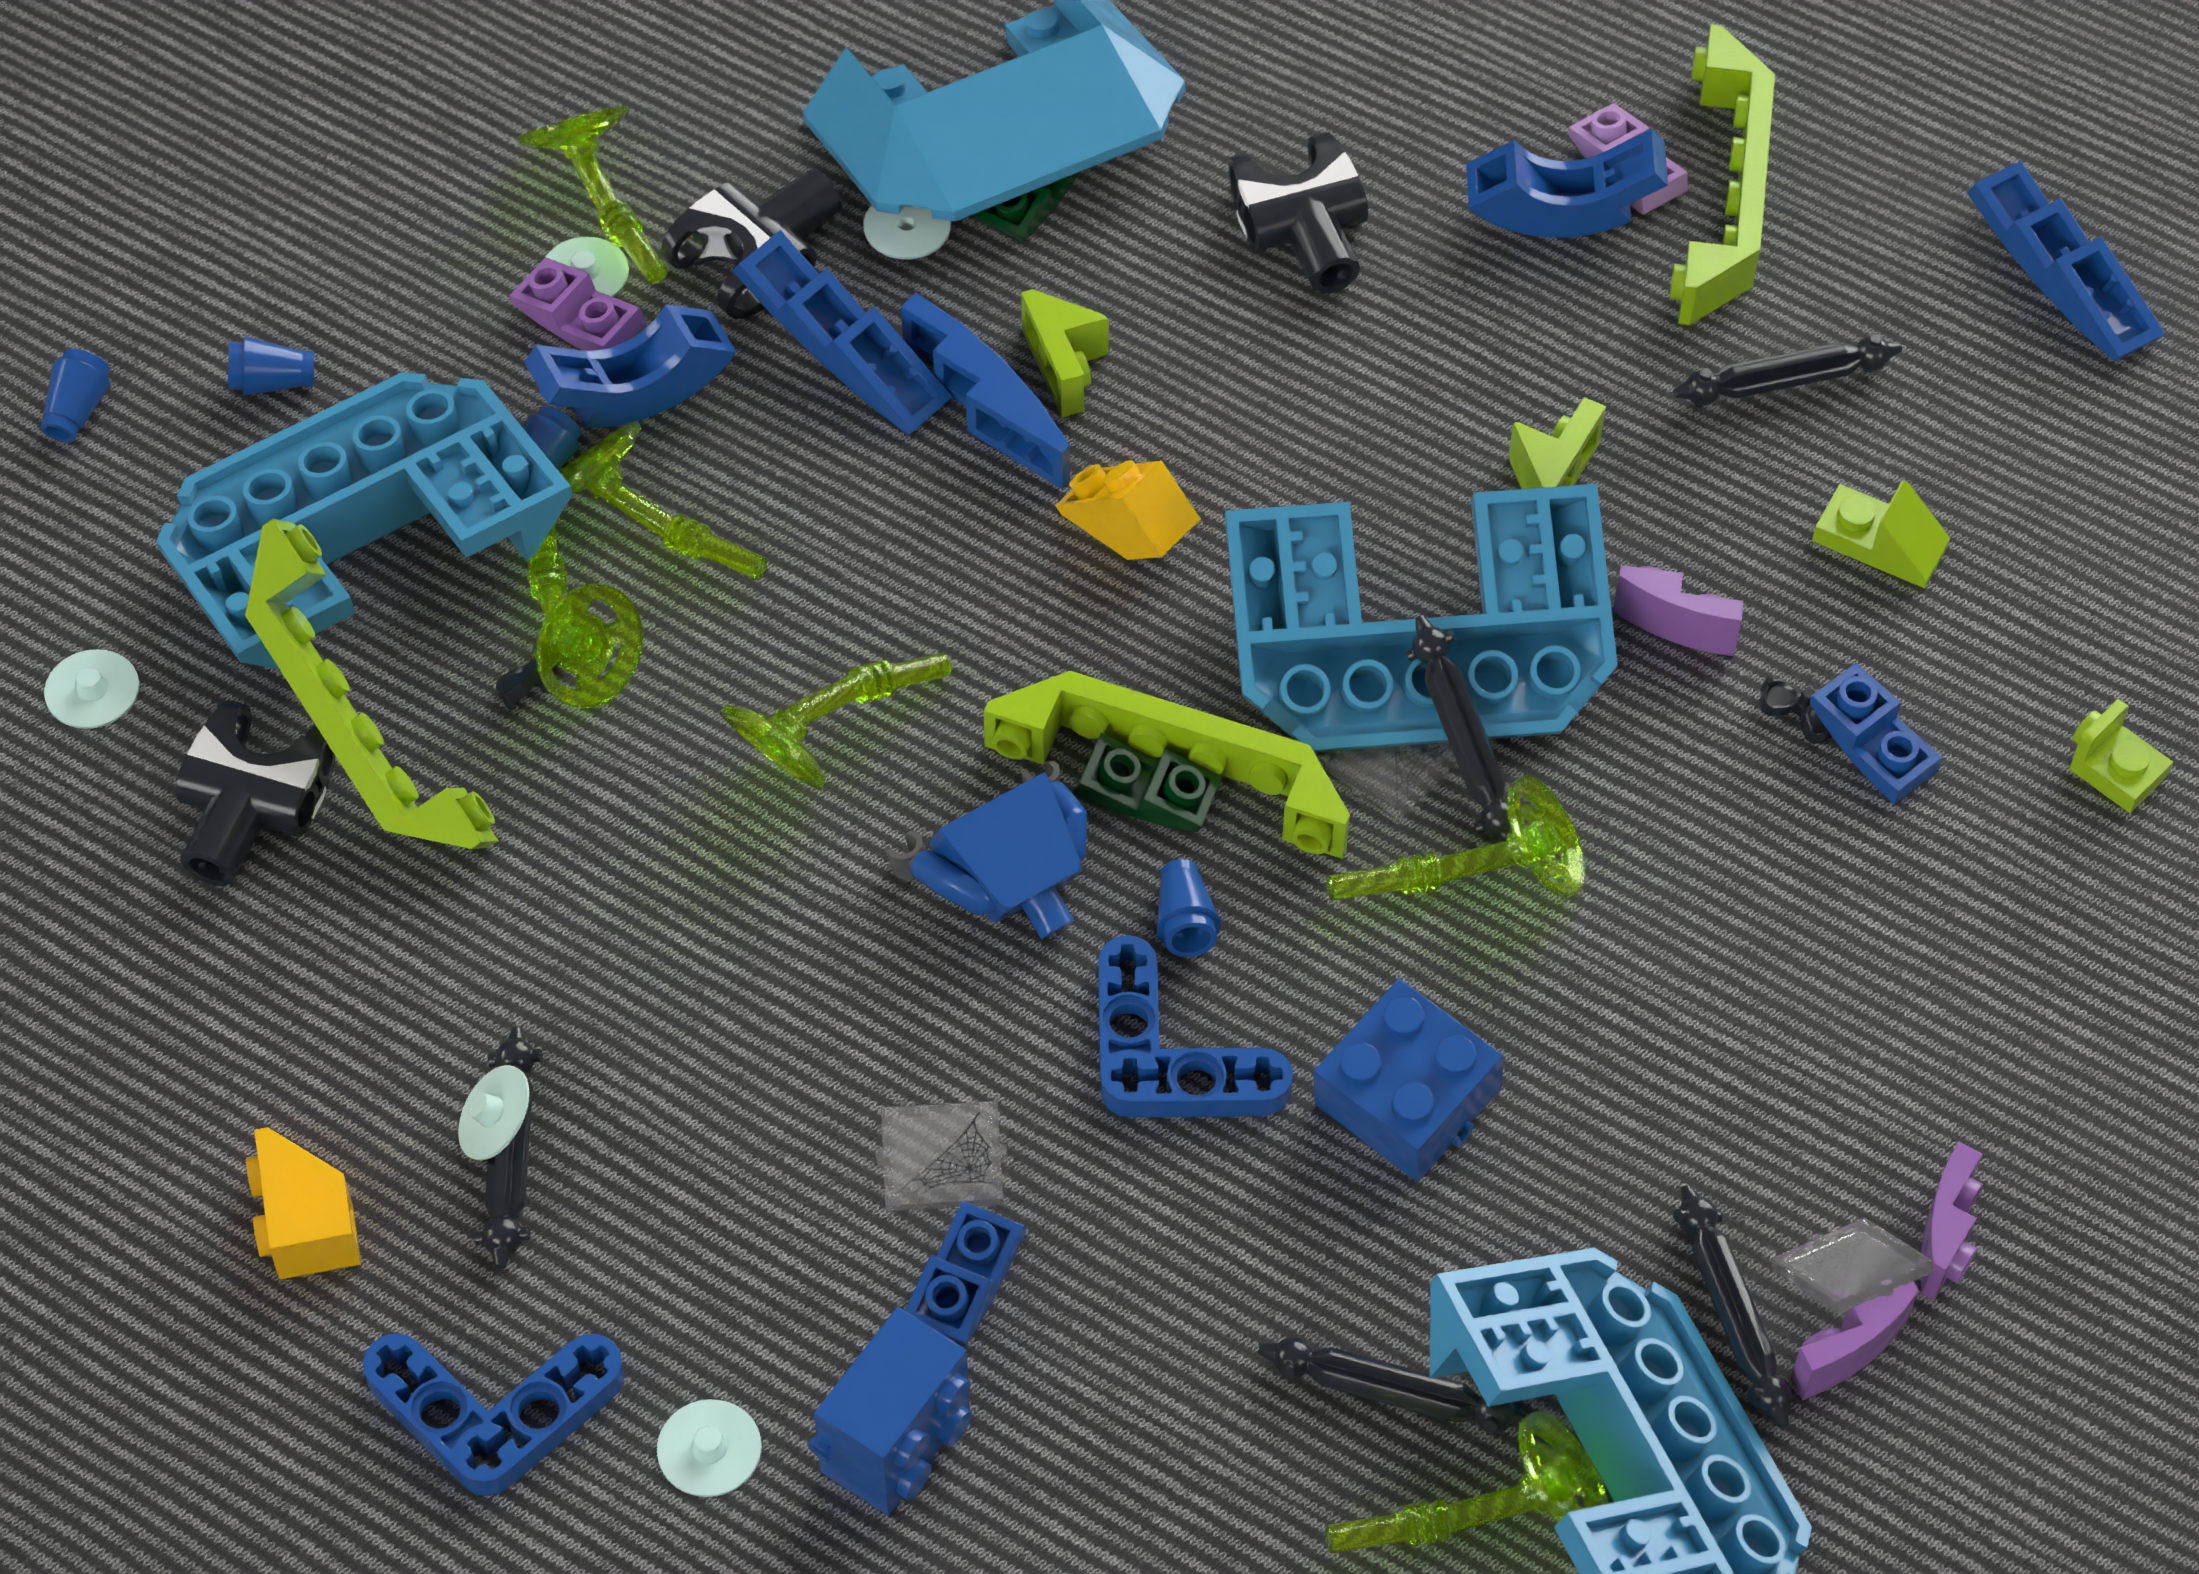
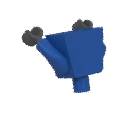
(1006, 854)

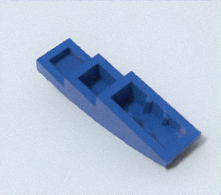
(2068, 268)
(843, 337)
(996, 400)

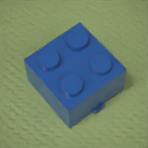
(1408, 1080)
(893, 1412)

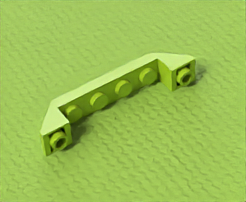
(1740, 82)
(282, 570)
(1029, 720)

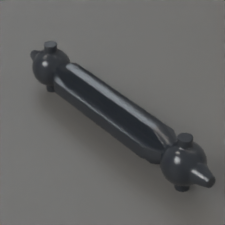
(1787, 370)
(1462, 726)
(508, 1170)
(1734, 1306)
(1389, 1384)

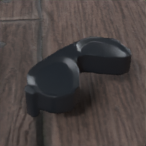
(520, 681)
(1782, 698)

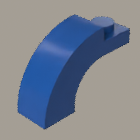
(1565, 196)
(638, 377)

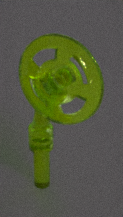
(578, 141)
(600, 473)
(579, 638)
(783, 734)
(1538, 841)
(1543, 1488)

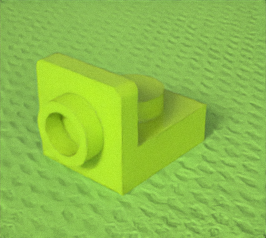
(2116, 758)

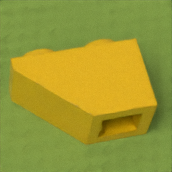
(1130, 508)
(306, 1209)

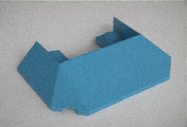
(1068, 102)
(354, 479)
(1350, 683)
(1644, 1401)

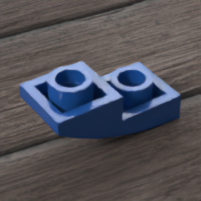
(1866, 727)
(966, 1272)

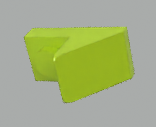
(1062, 342)
(1559, 458)
(1892, 537)

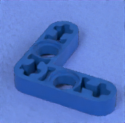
(1146, 1060)
(483, 1429)

